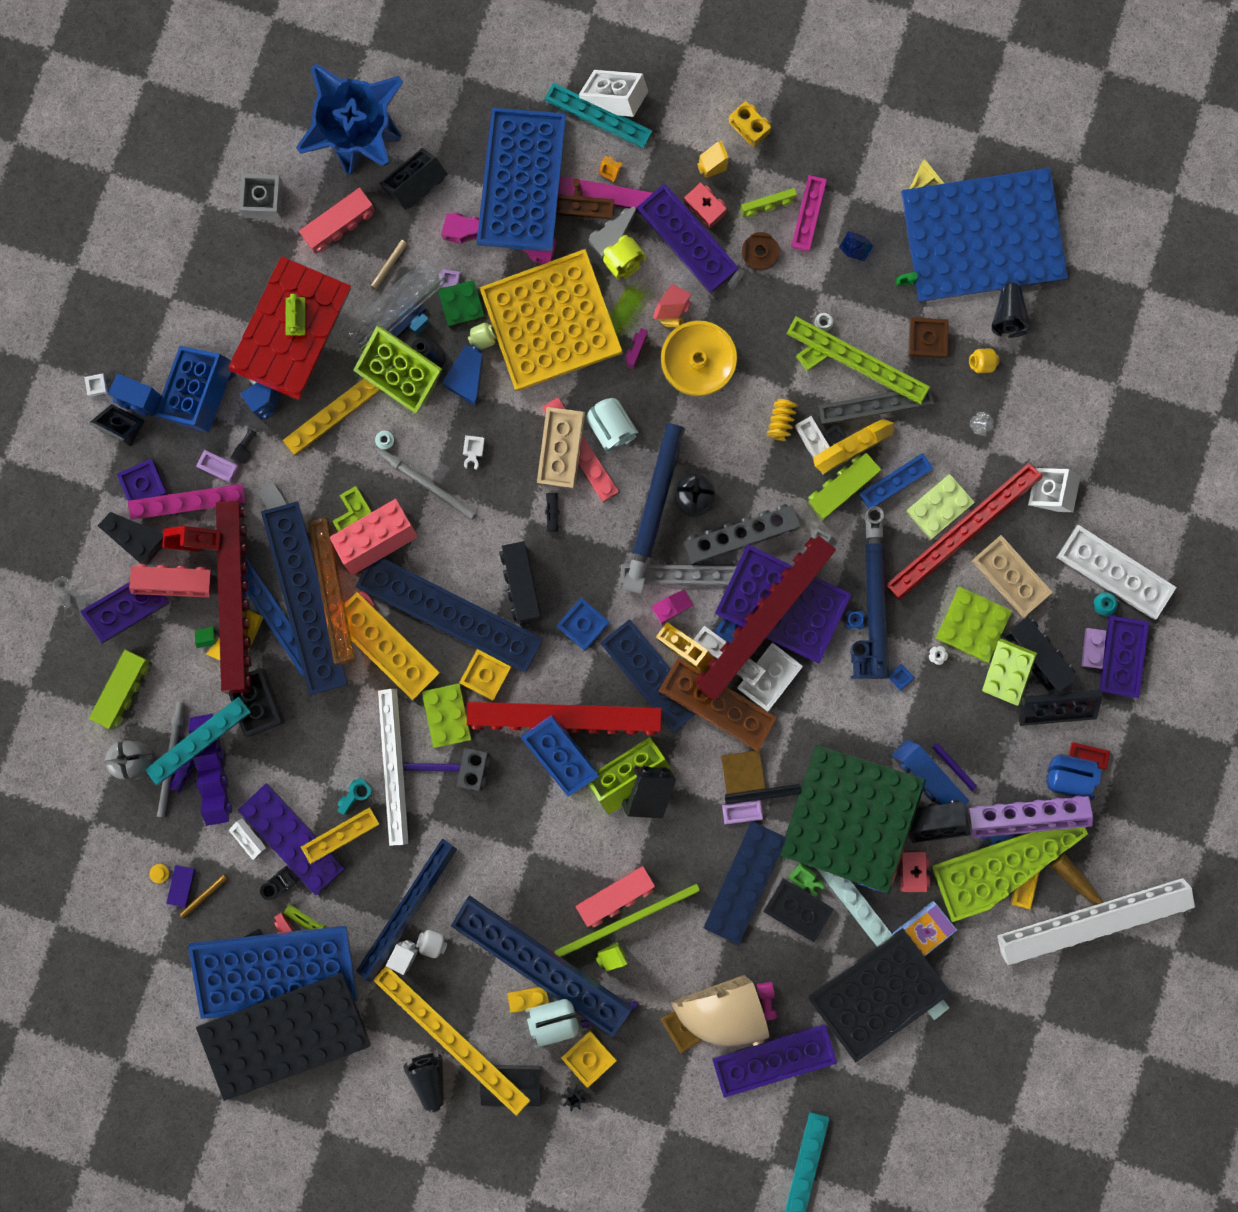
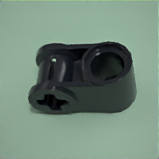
(279, 883)

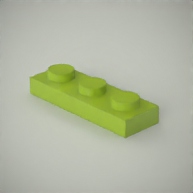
(768, 203)

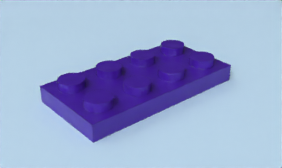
(120, 611)
(1123, 656)

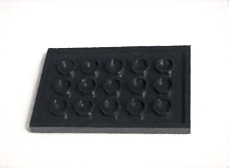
(879, 995)

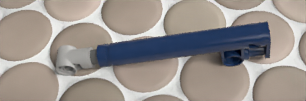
(654, 507)
(874, 660)

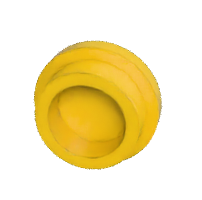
(159, 873)

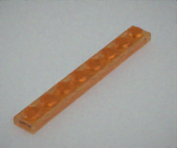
(331, 591)

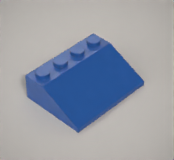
(194, 388)

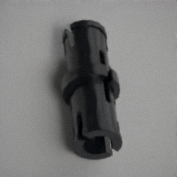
(552, 512)

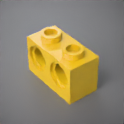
(746, 126)

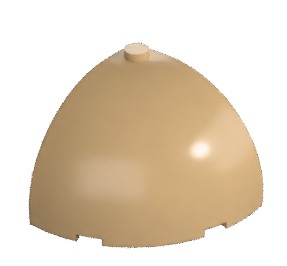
(724, 1013)

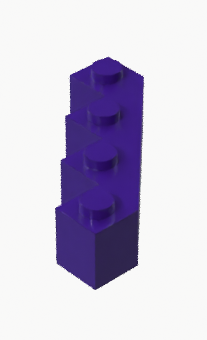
(211, 778)

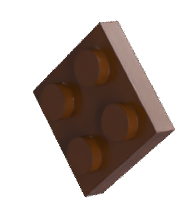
(928, 337)

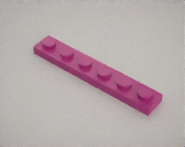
(184, 501)

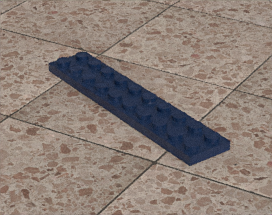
(302, 596)
(450, 613)
(541, 966)

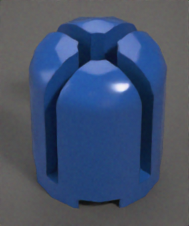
(1073, 776)

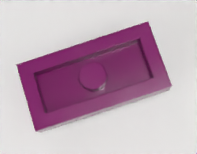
(638, 341)

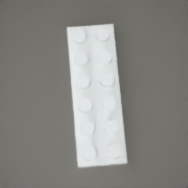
(1116, 572)

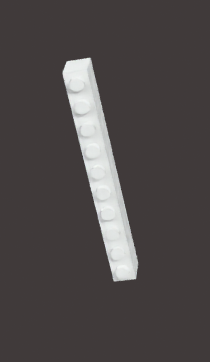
(1096, 921)

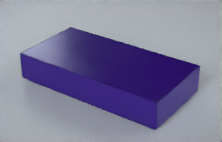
(180, 886)

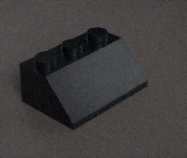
(414, 178)
(940, 822)
(524, 1077)

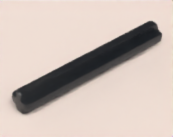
(762, 794)

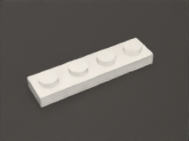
(709, 640)

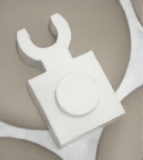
(473, 448)

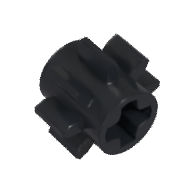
(579, 1096)

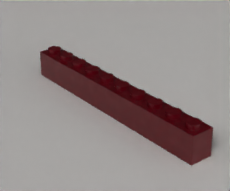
(232, 598)
(765, 618)

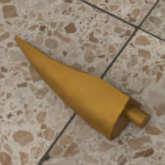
(1075, 878)

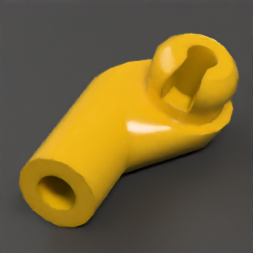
(671, 322)

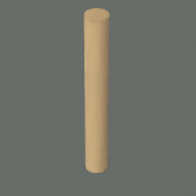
(388, 265)

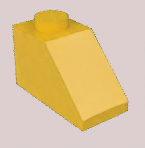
(713, 160)

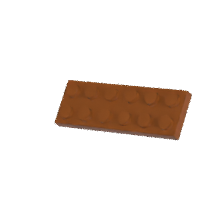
(728, 712)

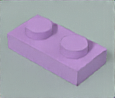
(1093, 648)

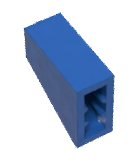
(465, 375)

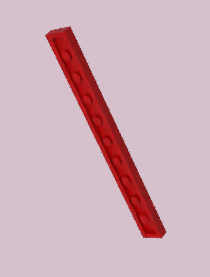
(964, 531)

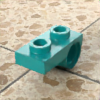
(347, 802)

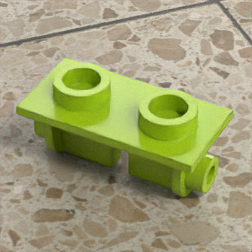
(295, 315)

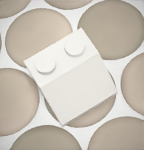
(1055, 490)

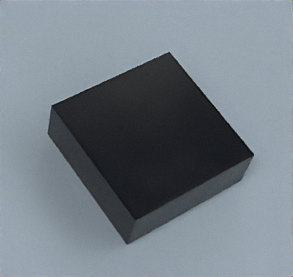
(834, 435)

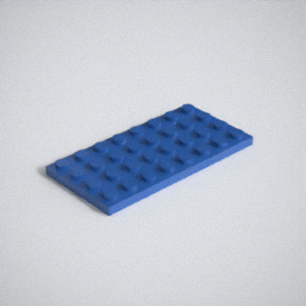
(521, 179)
(256, 968)

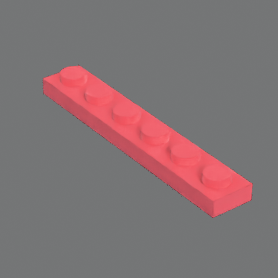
(591, 465)

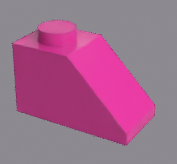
(672, 606)

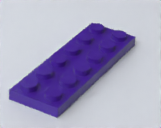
(687, 238)
(286, 835)
(774, 1060)

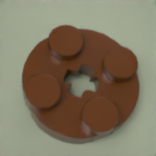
(755, 261)

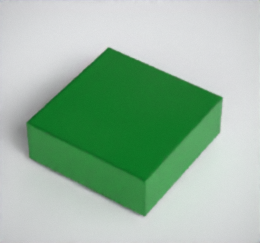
(205, 637)

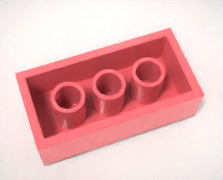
(373, 537)

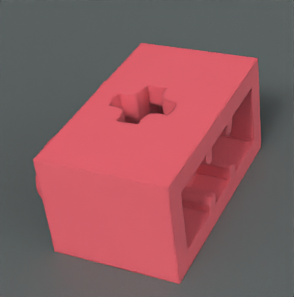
(707, 214)
(908, 881)

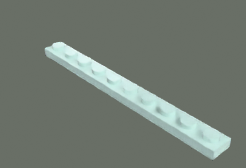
(867, 919)

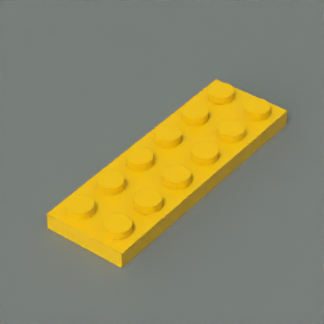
(388, 647)

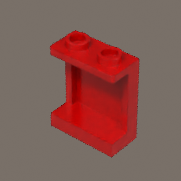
(190, 538)

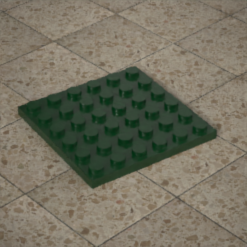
(853, 818)

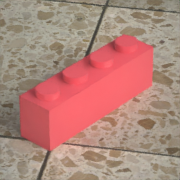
(337, 220)
(170, 581)
(615, 896)

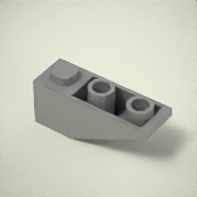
(611, 232)

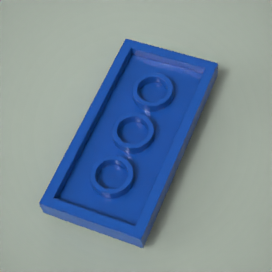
(560, 755)

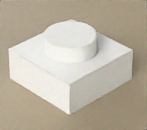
(96, 385)

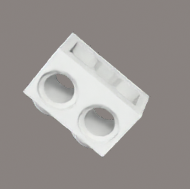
(402, 956)

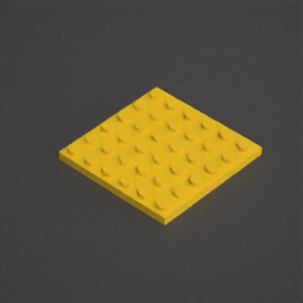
(550, 320)

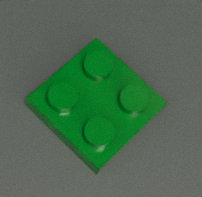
(461, 303)

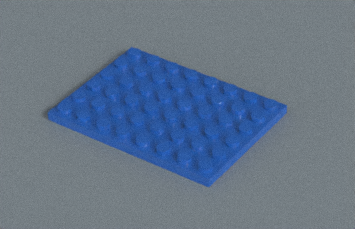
(984, 234)

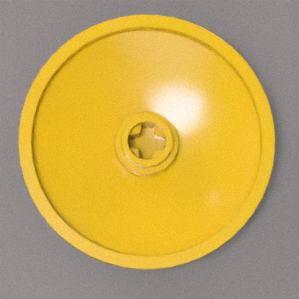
(698, 358)

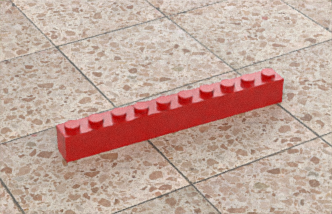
(569, 716)

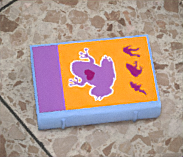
(928, 928)

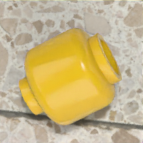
(984, 360)

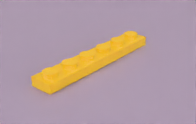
(330, 416)

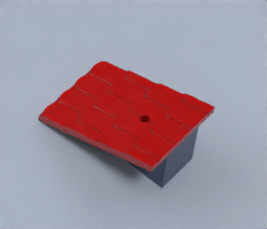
(284, 360)

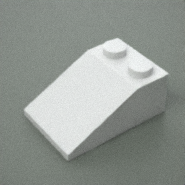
(615, 91)

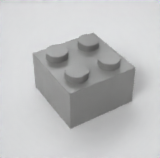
(261, 196)

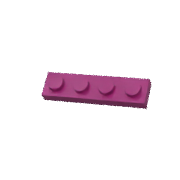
(808, 213)

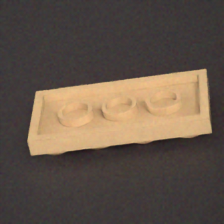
(560, 447)
(1011, 576)

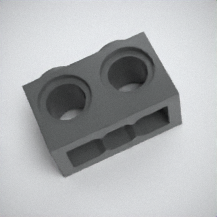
(468, 768)

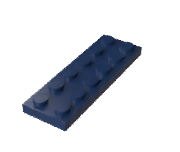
(645, 670)
(745, 882)

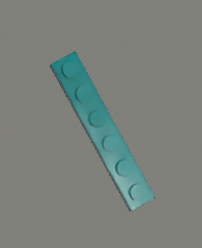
(610, 122)
(198, 741)
(807, 1163)

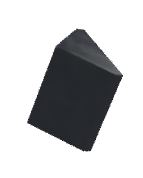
(118, 424)

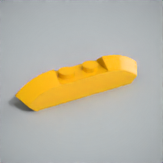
(854, 445)

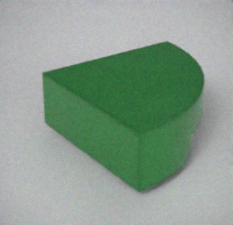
(907, 279)

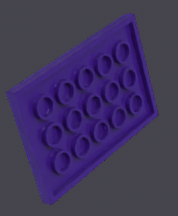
(806, 624)

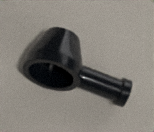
(241, 453)

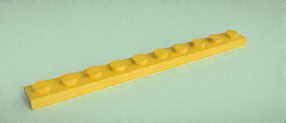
(452, 1041)

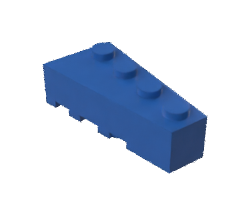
(917, 762)

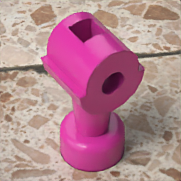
(766, 993)

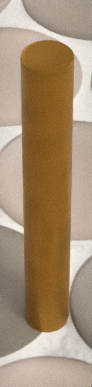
(204, 896)

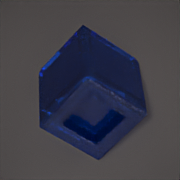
(856, 246)

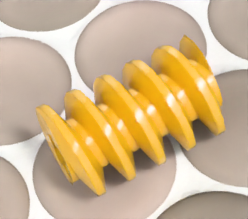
(780, 419)

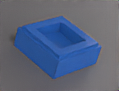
(900, 677)

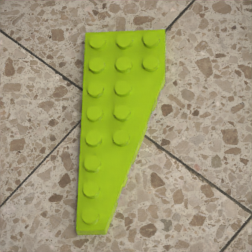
(990, 874)

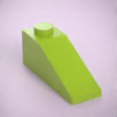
(612, 957)

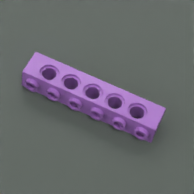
(1039, 822)

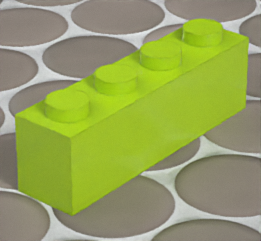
(843, 487)
(119, 690)

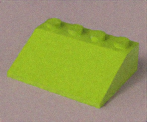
(398, 370)

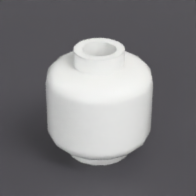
(431, 944)

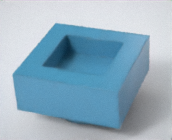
(418, 324)

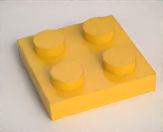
(485, 675)
(588, 1059)

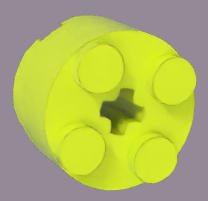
(624, 257)

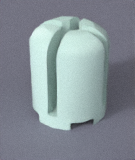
(611, 424)
(554, 1032)

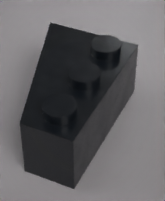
(133, 537)

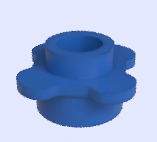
(858, 615)

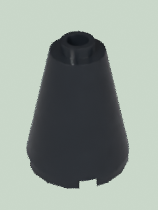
(1011, 313)
(430, 350)
(427, 1080)

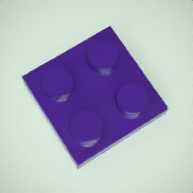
(142, 481)

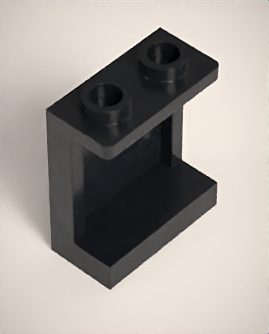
(650, 792)

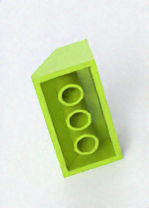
(618, 776)

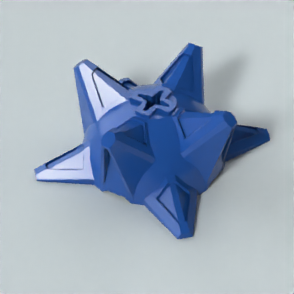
(351, 118)

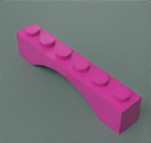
(462, 229)

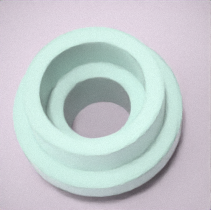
(386, 445)

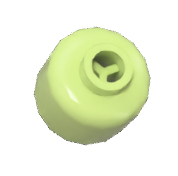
(482, 336)

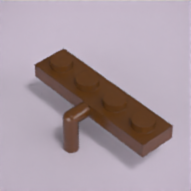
(584, 206)

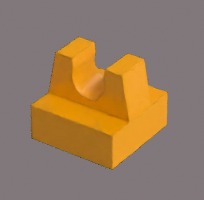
(610, 168)

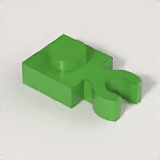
(805, 877)

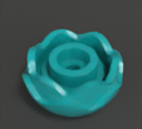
(1101, 608)

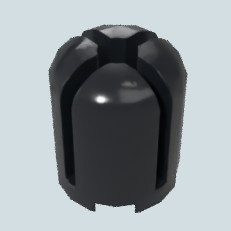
(690, 485)

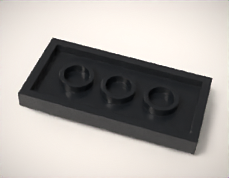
(1060, 707)

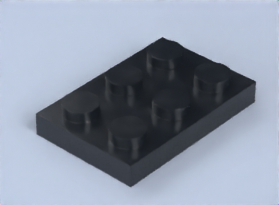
(798, 910)

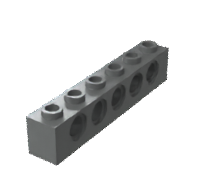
(697, 555)

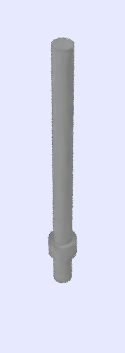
(397, 463)
(177, 722)

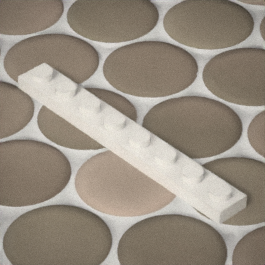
(393, 767)

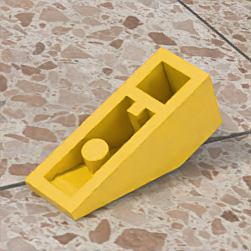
(685, 647)

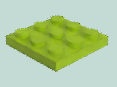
(973, 624)

